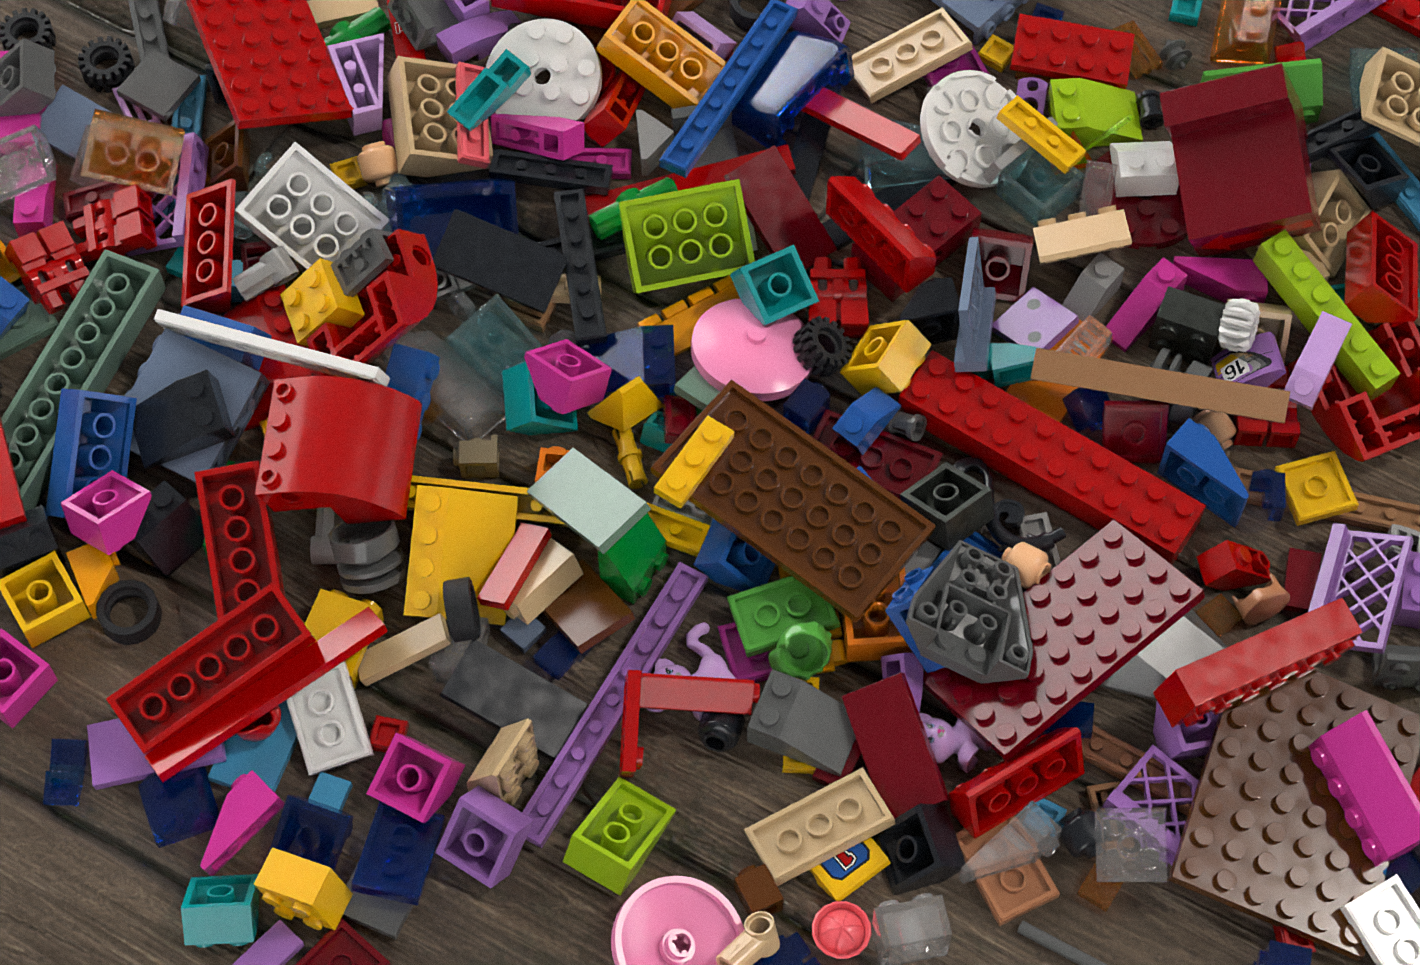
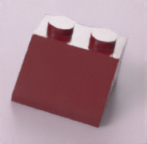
(1004, 261)

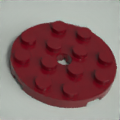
(1152, 221)

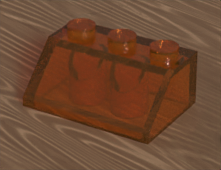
(1245, 31)
(133, 152)

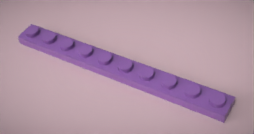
(606, 708)

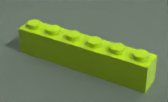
(1310, 294)

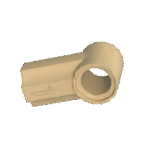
(756, 941)

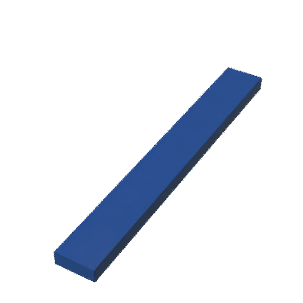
(728, 88)

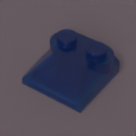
(179, 805)
(312, 830)

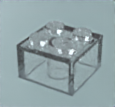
(1131, 844)
(911, 930)

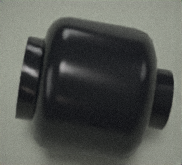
(720, 730)
(1079, 833)

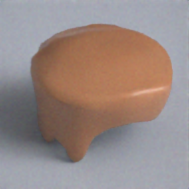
(1262, 602)

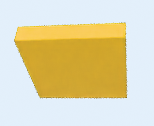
(1317, 488)

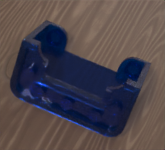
(789, 82)
(430, 206)

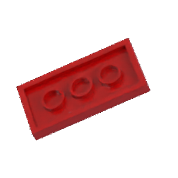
(1071, 51)

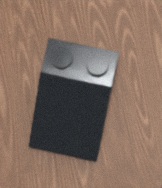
(181, 419)

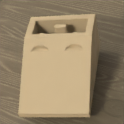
(507, 762)

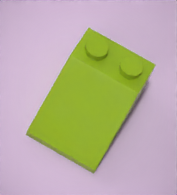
(1092, 109)
(618, 835)

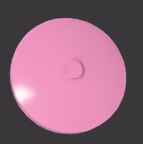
(737, 346)
(674, 924)

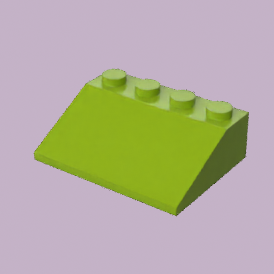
(686, 235)

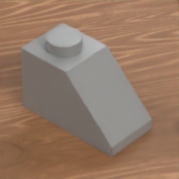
(1094, 287)

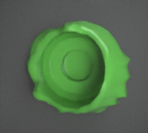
(802, 650)

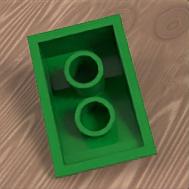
(633, 560)

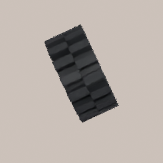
(27, 22)
(103, 51)
(808, 345)

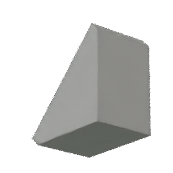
(652, 140)

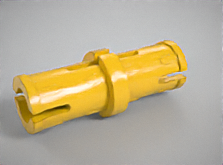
(630, 458)

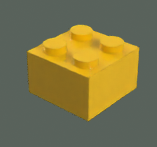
(319, 299)
(886, 357)
(43, 599)
(303, 890)

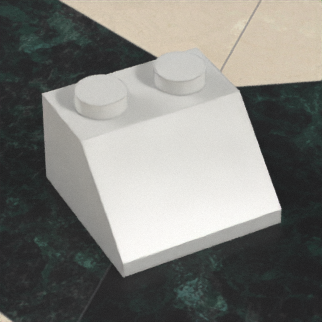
(1144, 168)

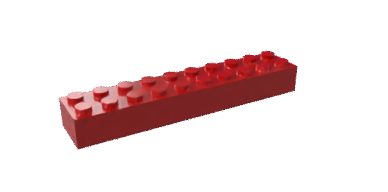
(1049, 457)

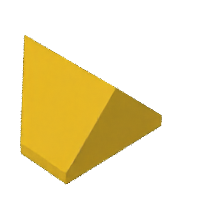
(626, 406)

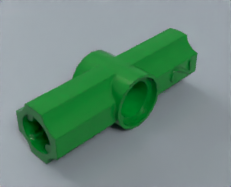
(368, 24)
(608, 220)

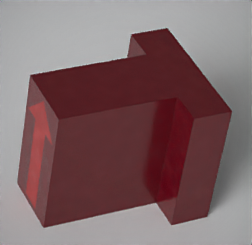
(1241, 160)

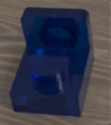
(1273, 489)

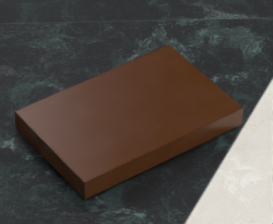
(588, 611)

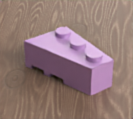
(361, 75)

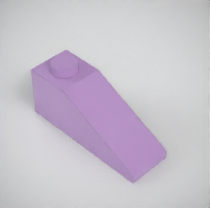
(1317, 360)

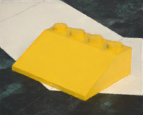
(455, 538)

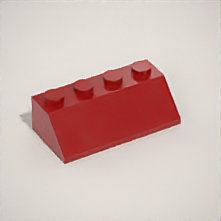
(879, 232)
(209, 248)
(1381, 272)
(1012, 785)

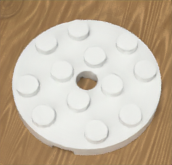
(568, 58)
(946, 121)

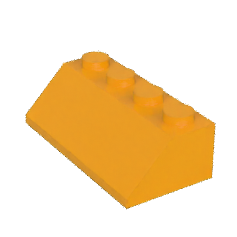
(660, 55)

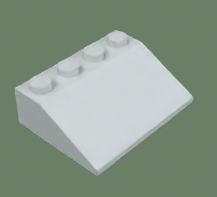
(307, 210)

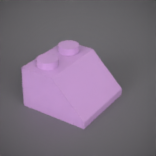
(705, 33)

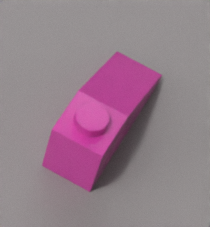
(538, 135)
(34, 209)
(1224, 277)
(1143, 304)
(242, 816)

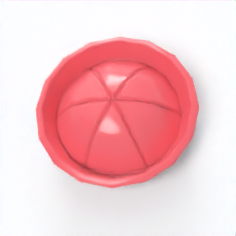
(841, 929)

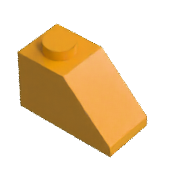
(93, 573)

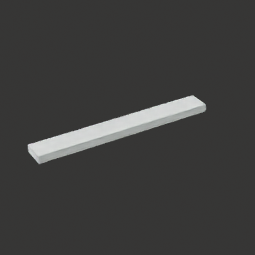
(270, 348)

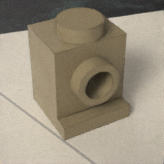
(478, 457)

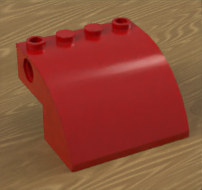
(391, 303)
(1390, 420)
(339, 448)

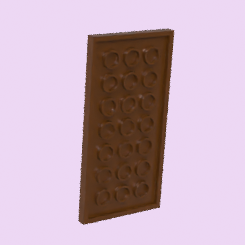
(803, 504)

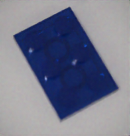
(397, 855)

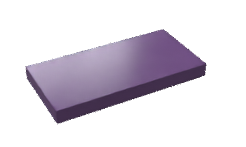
(119, 760)

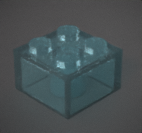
(1038, 187)

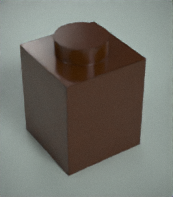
(758, 890)

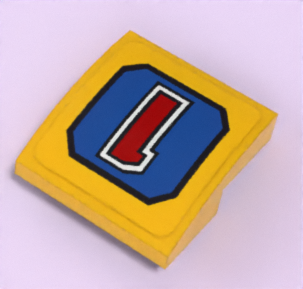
(850, 869)

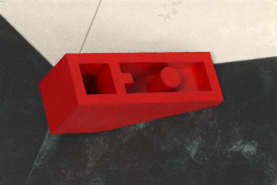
(614, 109)

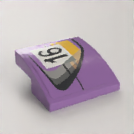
(1256, 366)

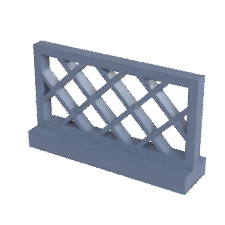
(975, 315)

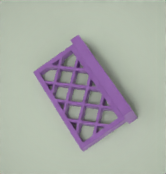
(1325, 22)
(192, 177)
(1337, 564)
(1118, 799)

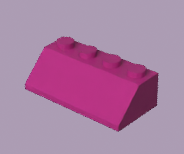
(1369, 788)

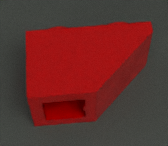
(1233, 566)

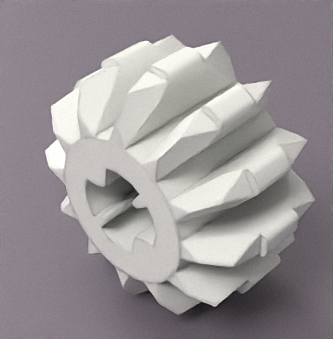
(1239, 325)

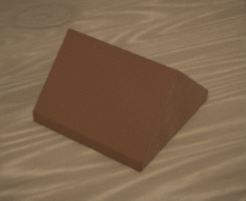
(229, 157)

